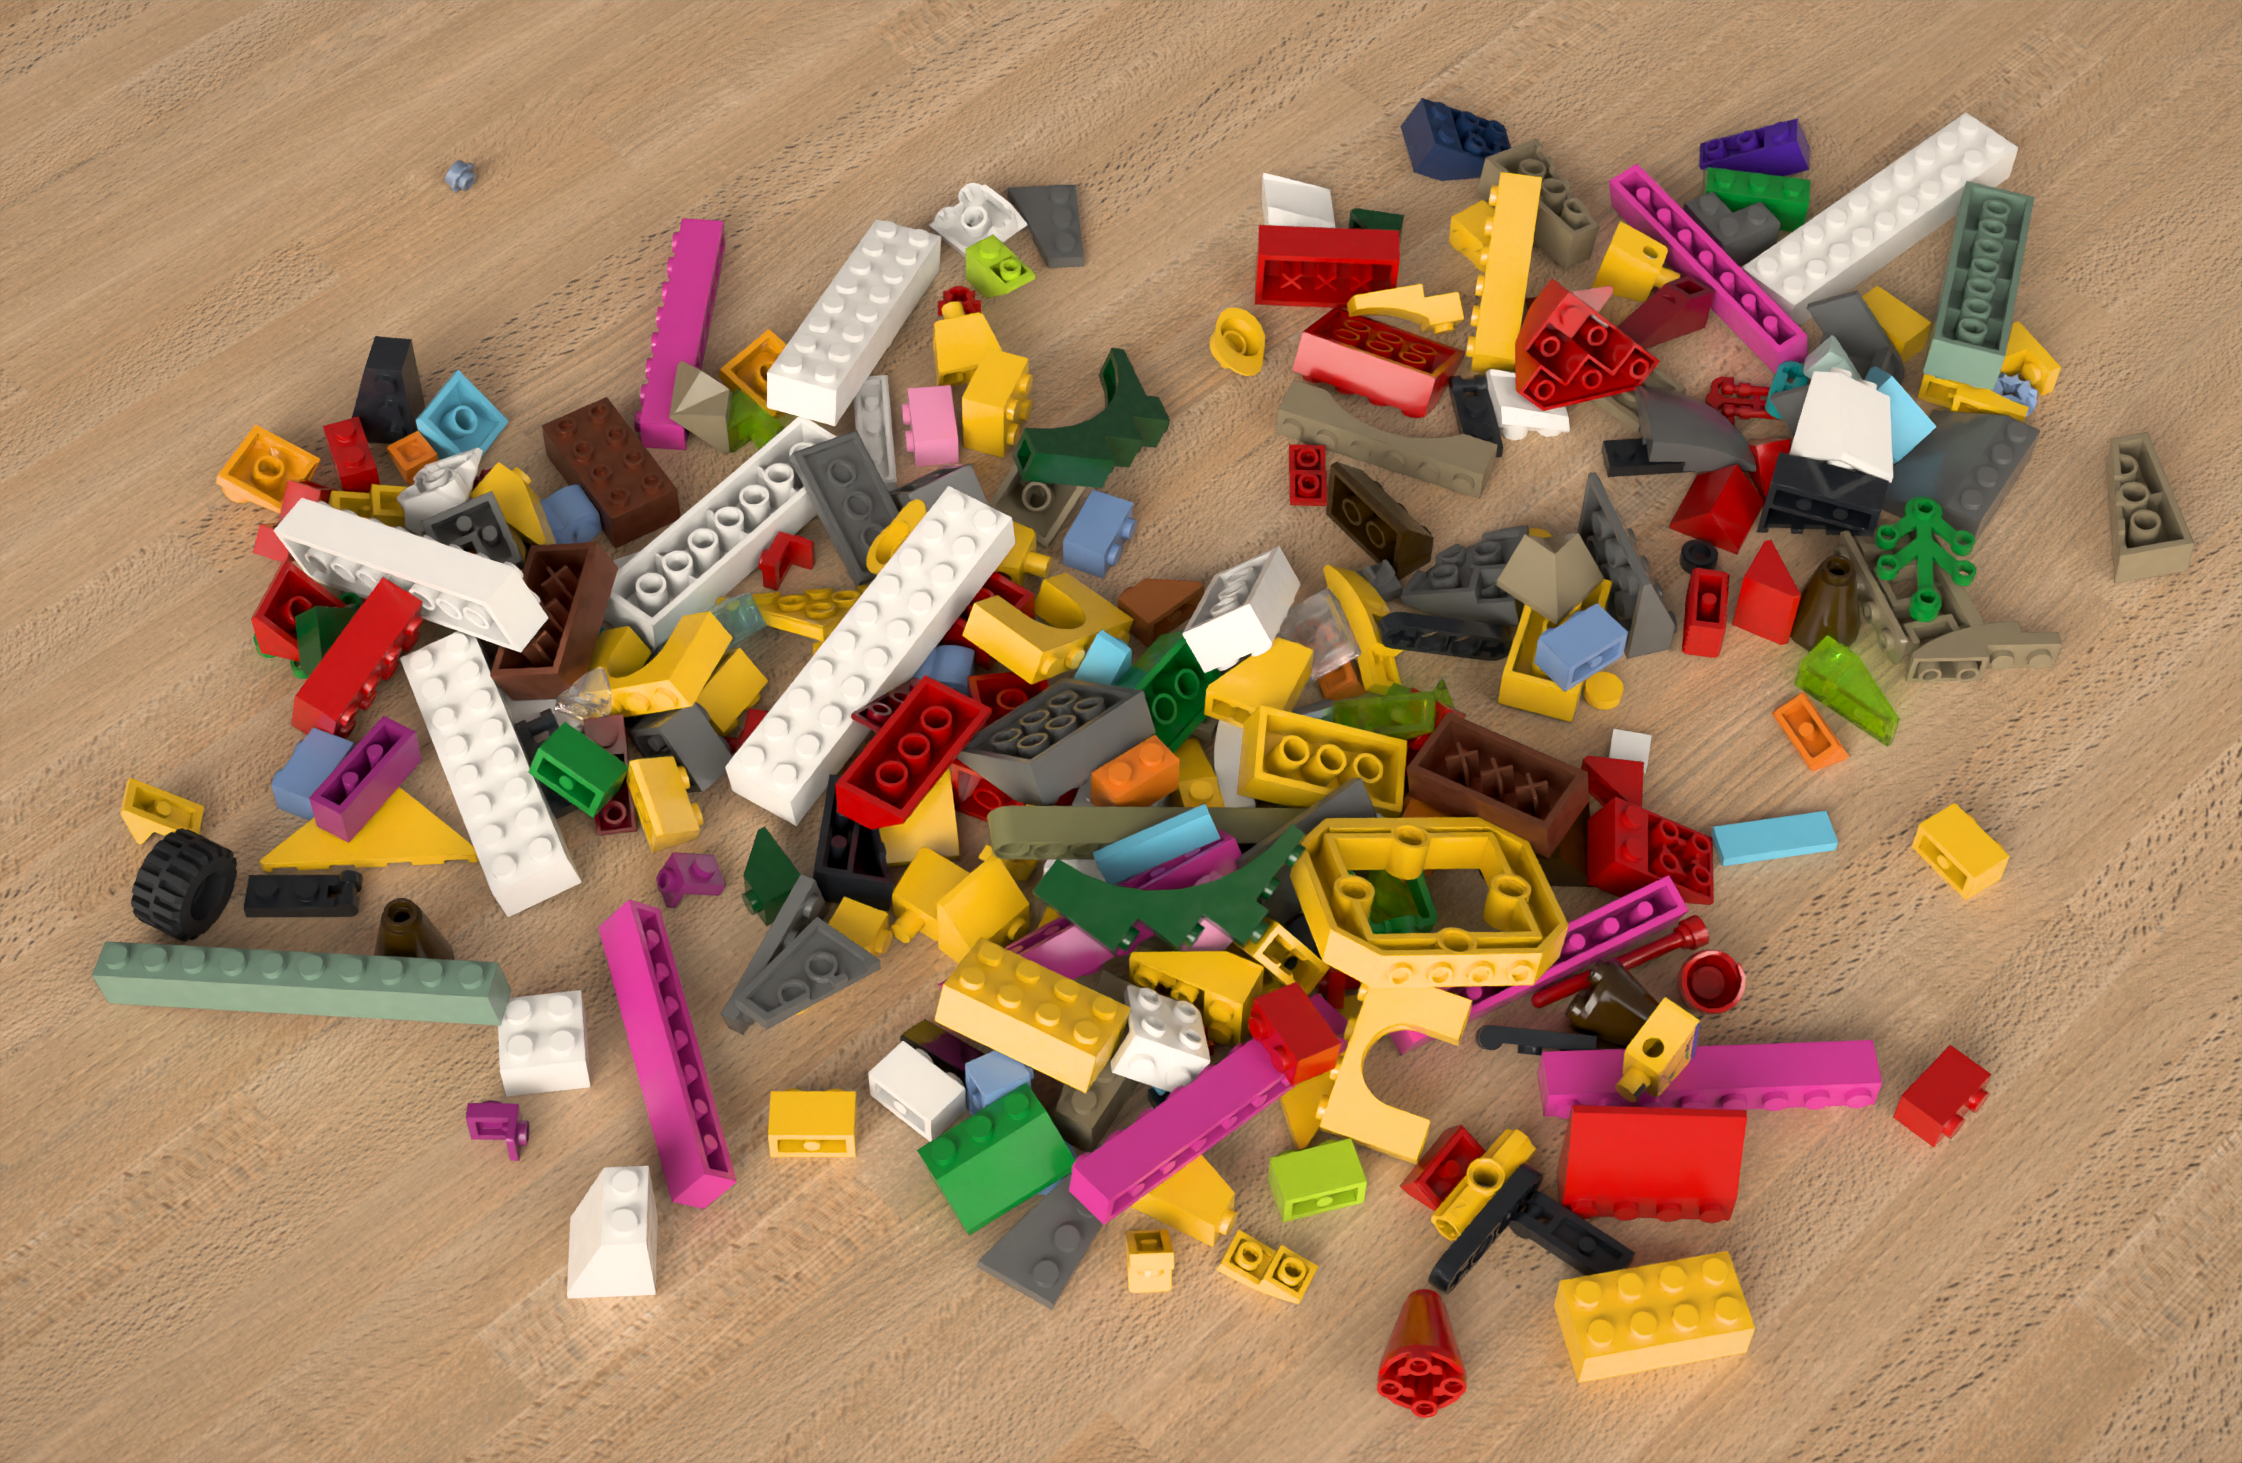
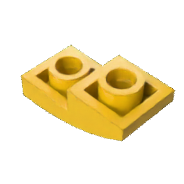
(1266, 1270)

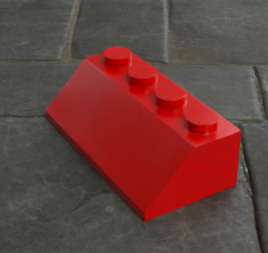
(909, 755)

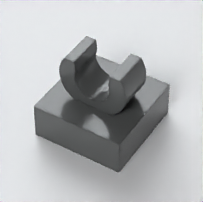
(1383, 579)

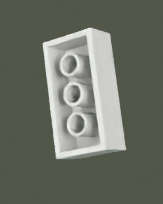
(1242, 611)

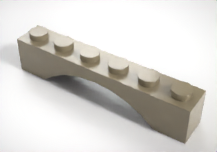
(1450, 462)

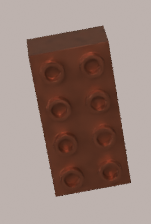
(614, 470)
(574, 593)
(1499, 780)

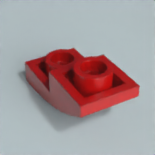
(1307, 475)

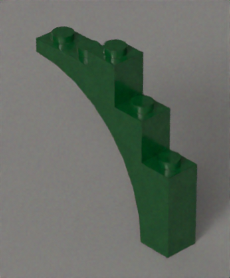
(1092, 448)
(1229, 903)

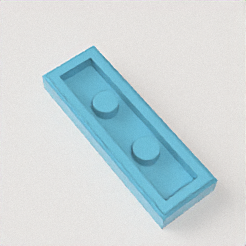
(1774, 838)
(1156, 845)

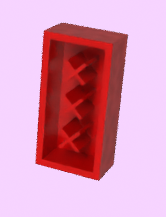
(1323, 264)
(359, 661)

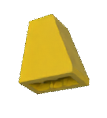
(1266, 680)
(1193, 1202)

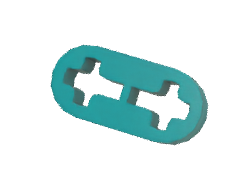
(1784, 371)

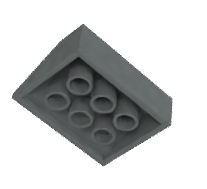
(1964, 467)
(1633, 596)
(1058, 739)

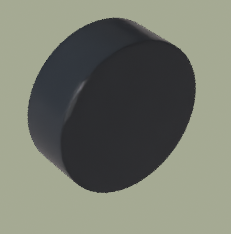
(1698, 555)

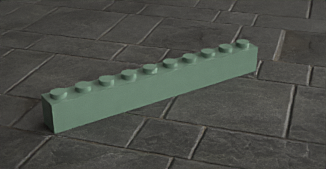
(303, 983)

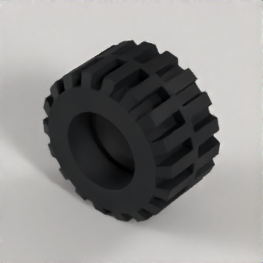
(184, 884)

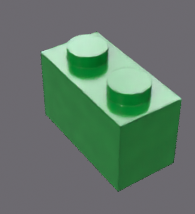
(578, 769)

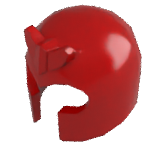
(1711, 982)

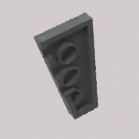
(797, 912)
(1044, 1246)

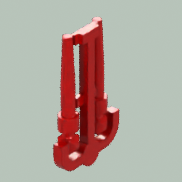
(1739, 407)

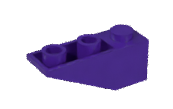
(1768, 150)

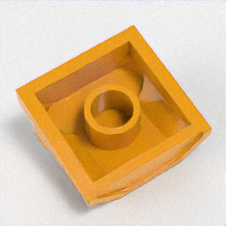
(750, 368)
(262, 468)

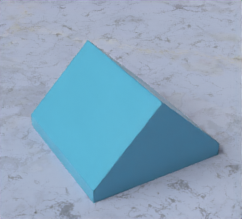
(460, 419)
(1908, 420)

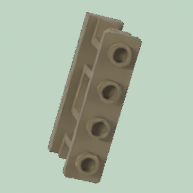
(1884, 609)

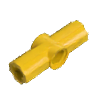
(1492, 1168)

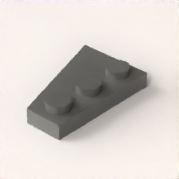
(1053, 222)
(805, 973)

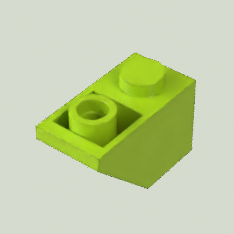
(995, 268)

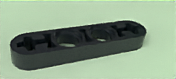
(1406, 630)
(1485, 1229)

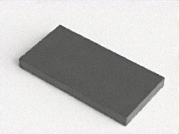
(847, 497)
(1346, 801)

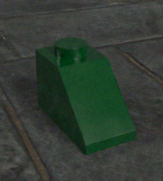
(767, 878)

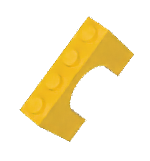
(1041, 650)
(672, 677)
(1351, 1107)

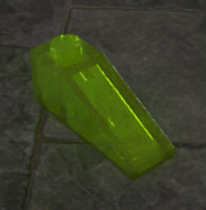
(1846, 686)
(1392, 715)

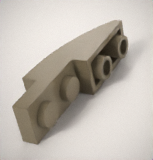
(1971, 650)

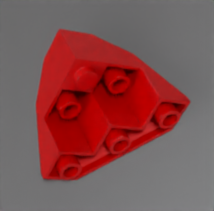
(1574, 353)

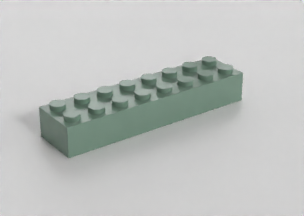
(1979, 286)

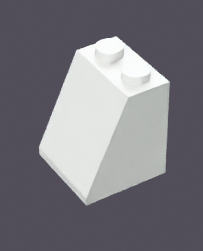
(1846, 425)
(614, 1236)

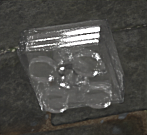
(1322, 627)

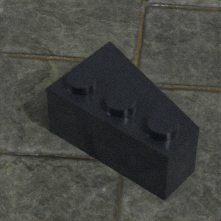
(389, 391)
(1822, 498)
(851, 859)

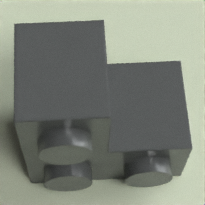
(1739, 234)
(476, 526)
(688, 738)

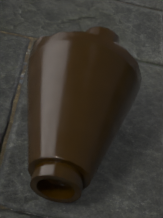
(1828, 605)
(410, 933)
(1612, 1006)

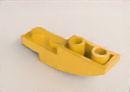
(1363, 611)

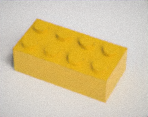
(1524, 683)
(1305, 758)
(1032, 1014)
(1653, 1316)

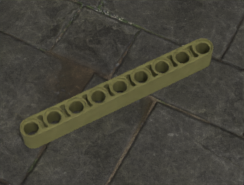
(1080, 830)

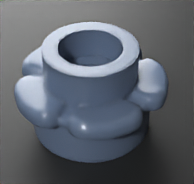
(460, 176)

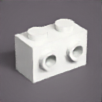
(918, 1090)

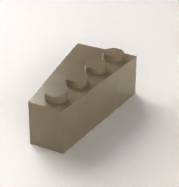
(1562, 222)
(2144, 514)
(1087, 1116)

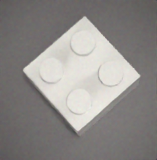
(544, 1044)

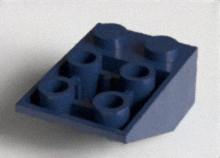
(1450, 141)

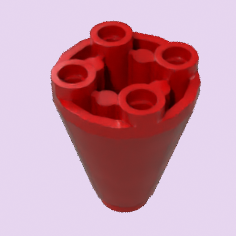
(1422, 1358)

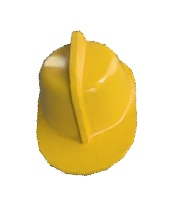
(1238, 342)
(894, 535)

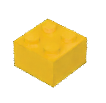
(996, 403)

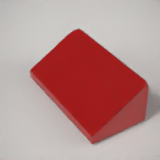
(1442, 1167)

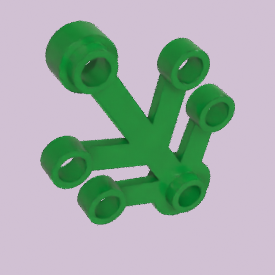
(1925, 551)

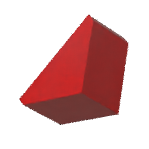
(1766, 455)
(1614, 778)

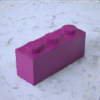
(365, 779)

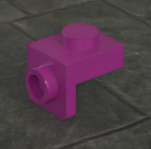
(689, 875)
(498, 1122)

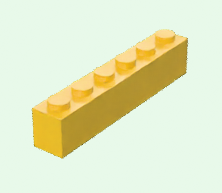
(1506, 272)

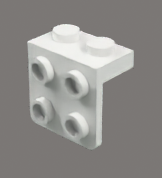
(1164, 1041)

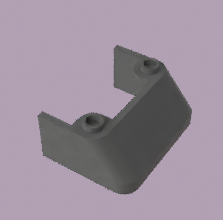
(1860, 337)

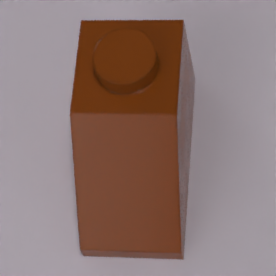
(1159, 606)

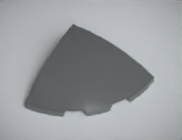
(1689, 432)
(1466, 580)

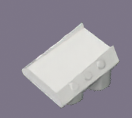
(1295, 203)
(976, 218)
(1518, 415)
(439, 488)

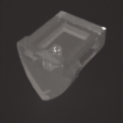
(587, 696)

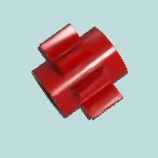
(962, 295)

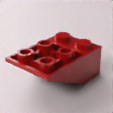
(1638, 847)

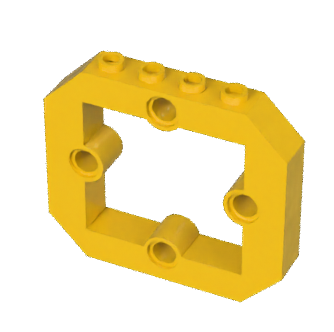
(1341, 903)

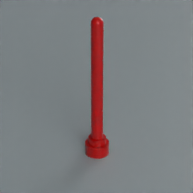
(1688, 935)

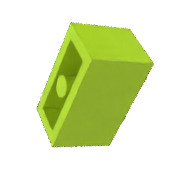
(1316, 1179)

